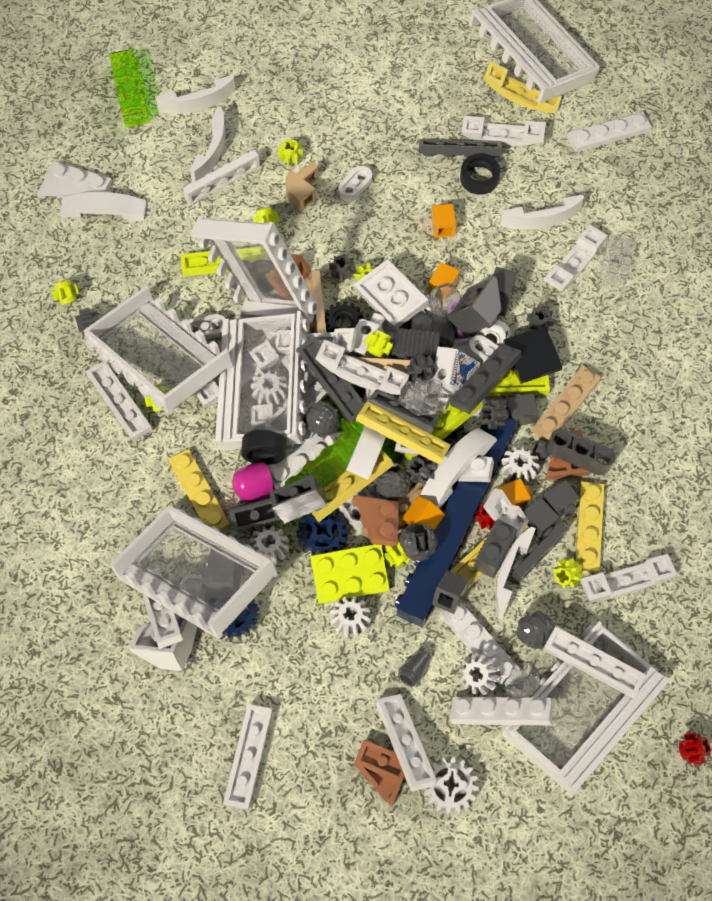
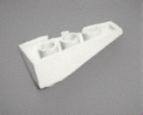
(170, 657)

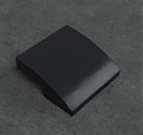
(537, 354)

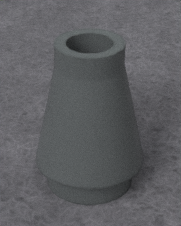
(413, 669)

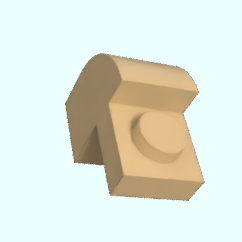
(299, 188)

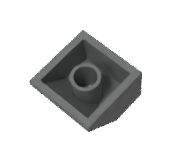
(477, 307)

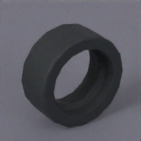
(475, 186)
(263, 447)

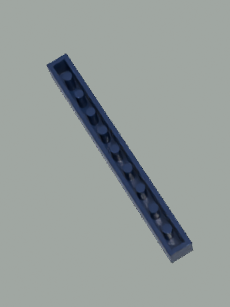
(450, 532)

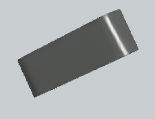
(587, 461)

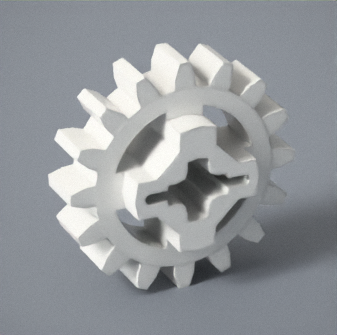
(462, 787)

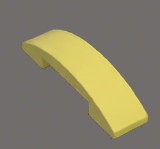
(517, 91)

